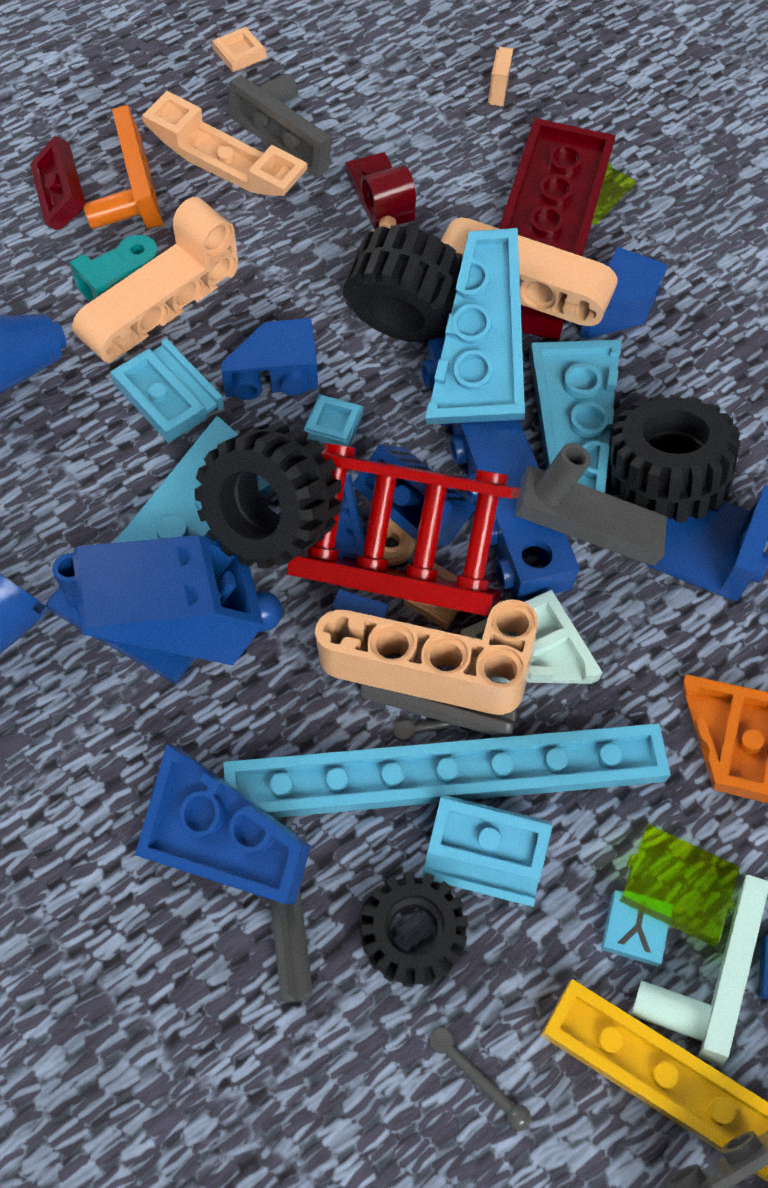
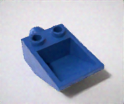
(172, 597)

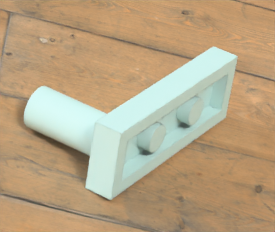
(714, 1022)

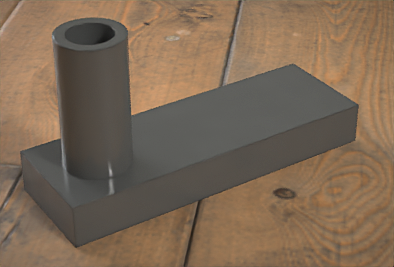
(266, 116)
(562, 504)

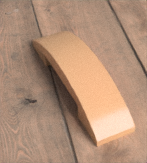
(183, 130)

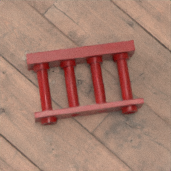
(420, 579)

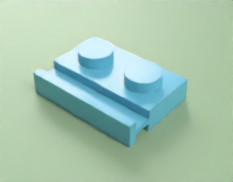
(167, 390)
(487, 850)

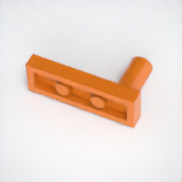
(142, 195)

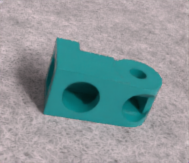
(104, 272)

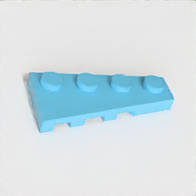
(482, 347)
(576, 399)
(173, 506)

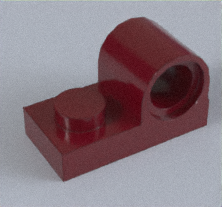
(383, 188)

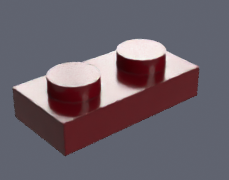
(57, 183)

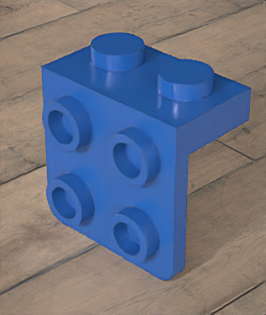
(719, 549)

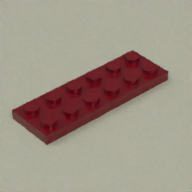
(557, 197)

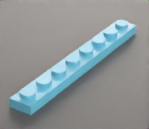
(455, 769)

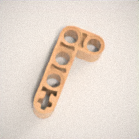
(551, 277)
(161, 288)
(346, 636)

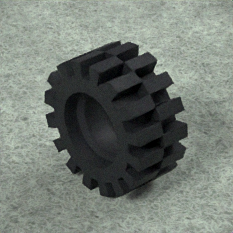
(430, 897)

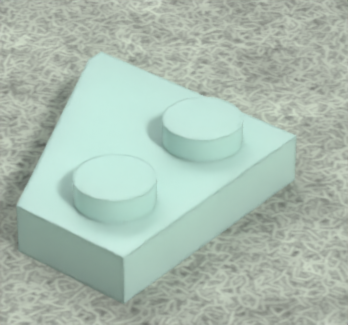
(558, 649)

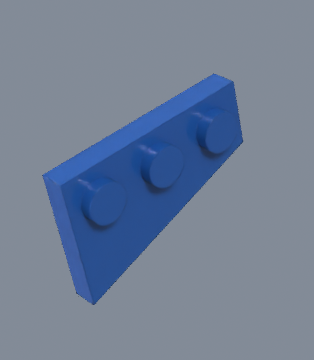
(219, 833)

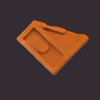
(731, 735)

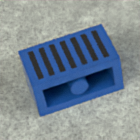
(410, 495)

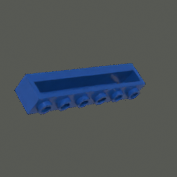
(505, 450)

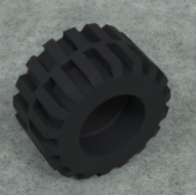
(403, 283)
(674, 456)
(237, 510)

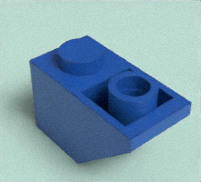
(634, 295)
(276, 346)

